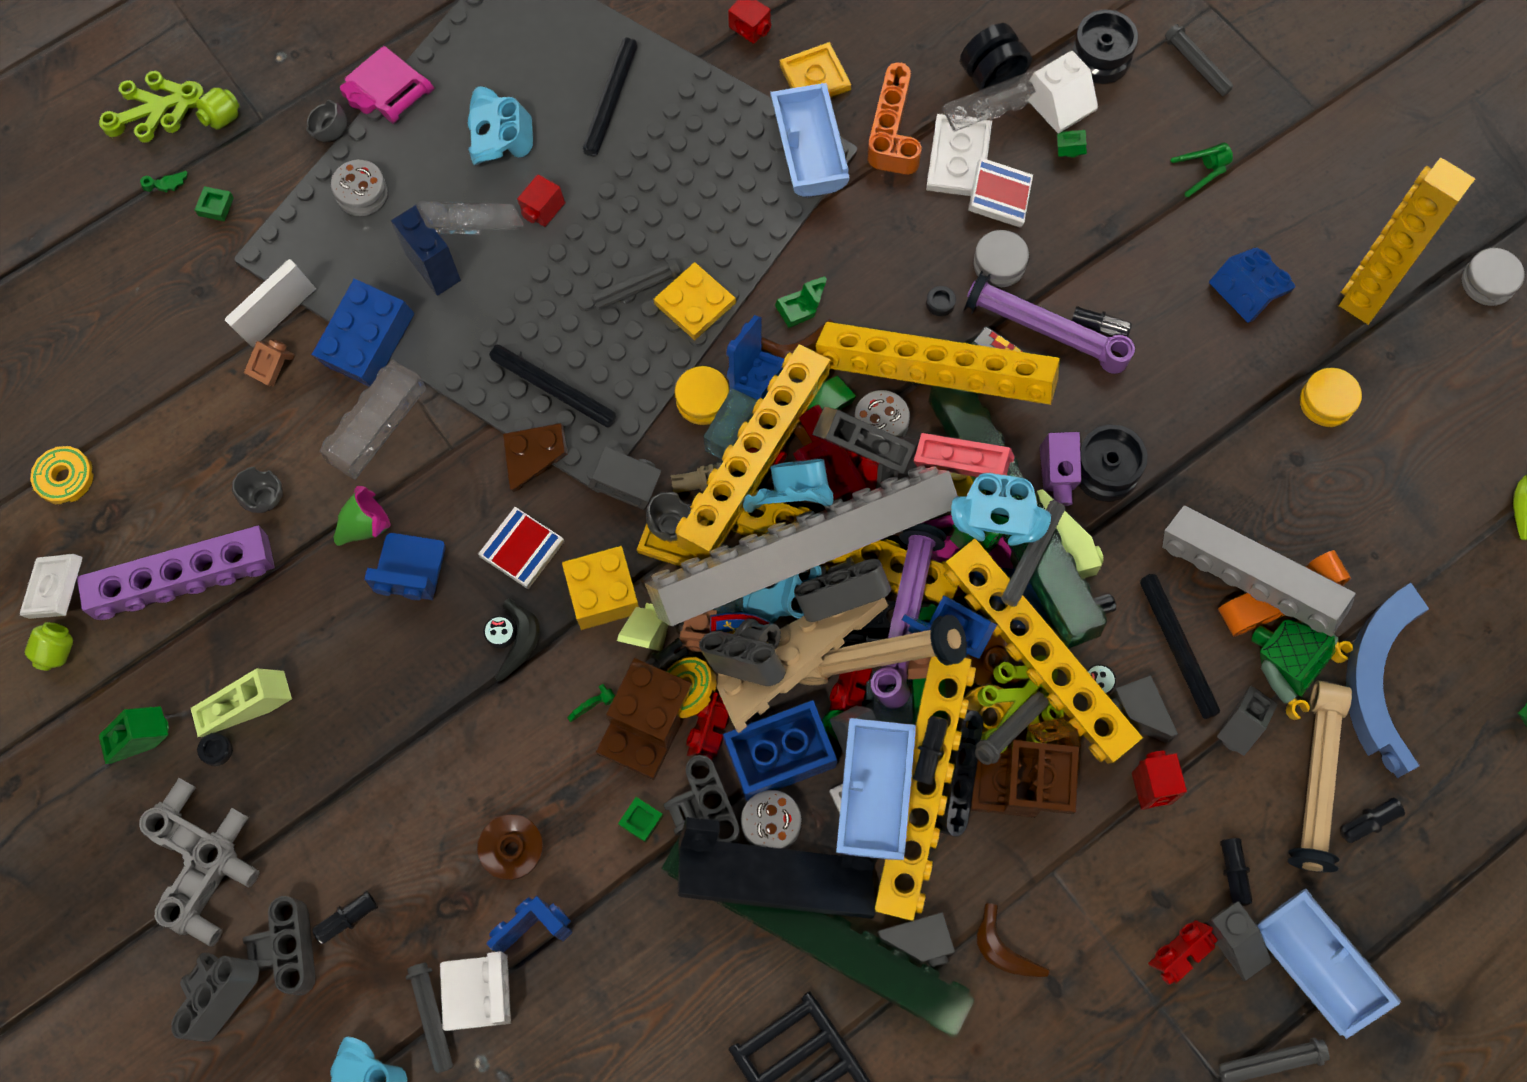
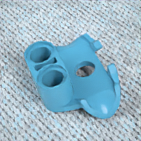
(508, 126)
(794, 482)
(1026, 520)
(776, 600)
(357, 1064)

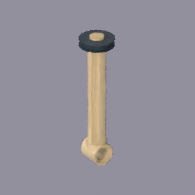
(944, 640)
(1330, 705)

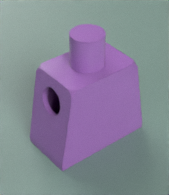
(1061, 454)

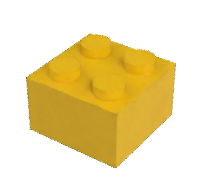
(600, 587)

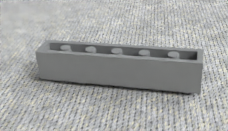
(1258, 571)

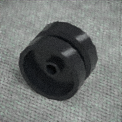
(1106, 44)
(995, 56)
(1111, 462)

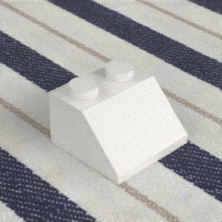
(1064, 92)

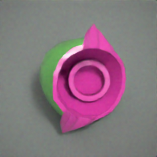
(360, 518)

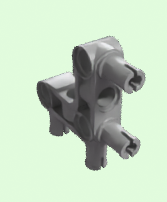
(198, 877)

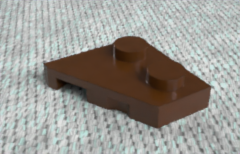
(532, 451)

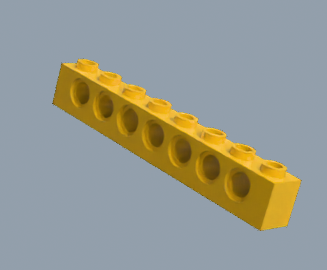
(1404, 238)
(940, 362)
(802, 365)
(886, 550)
(1121, 732)
(889, 898)

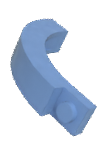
(1366, 674)

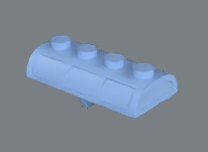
(810, 139)
(876, 789)
(1326, 965)

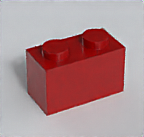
(1158, 780)

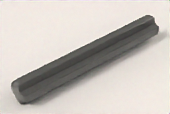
(1031, 558)

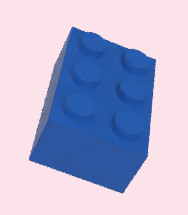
(363, 332)
(780, 750)

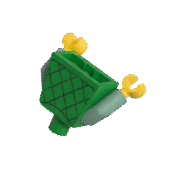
(1295, 658)

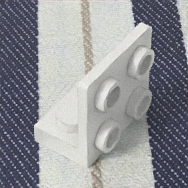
(475, 992)

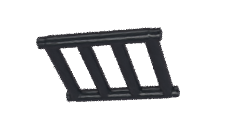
(827, 1035)

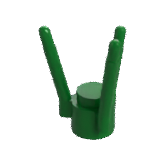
(1214, 157)

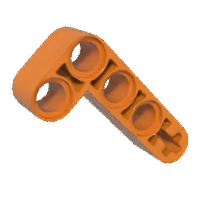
(888, 115)
(1248, 613)

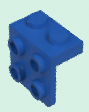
(1251, 282)
(749, 366)
(407, 567)
(976, 627)
(527, 915)

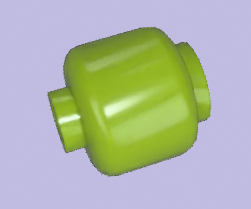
(217, 108)
(48, 646)

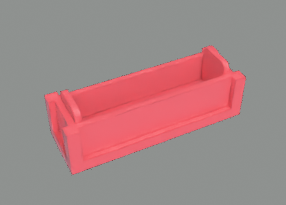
(962, 456)

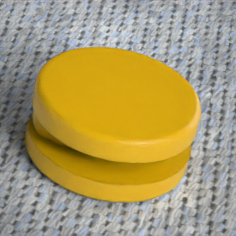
(701, 394)
(1330, 397)

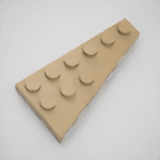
(800, 652)

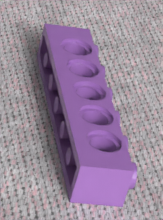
(98, 586)

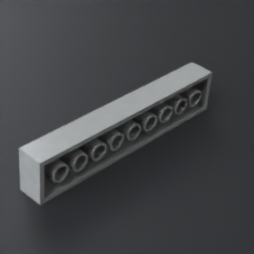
(800, 545)

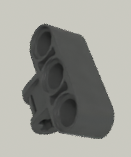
(842, 589)
(746, 653)
(693, 801)
(270, 947)
(212, 995)

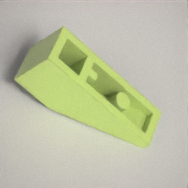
(1076, 541)
(644, 629)
(241, 701)

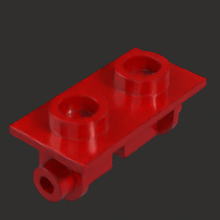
(845, 693)
(702, 738)
(1194, 941)

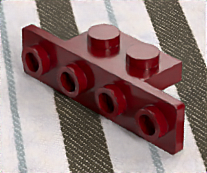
(841, 472)

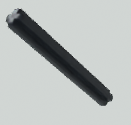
(609, 97)
(552, 385)
(1179, 646)

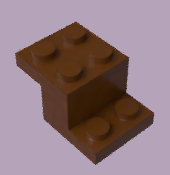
(644, 718)
(1028, 780)

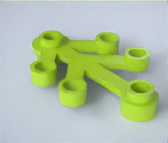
(182, 96)
(1016, 695)

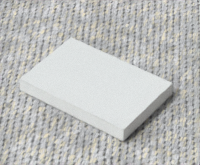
(956, 156)
(270, 303)

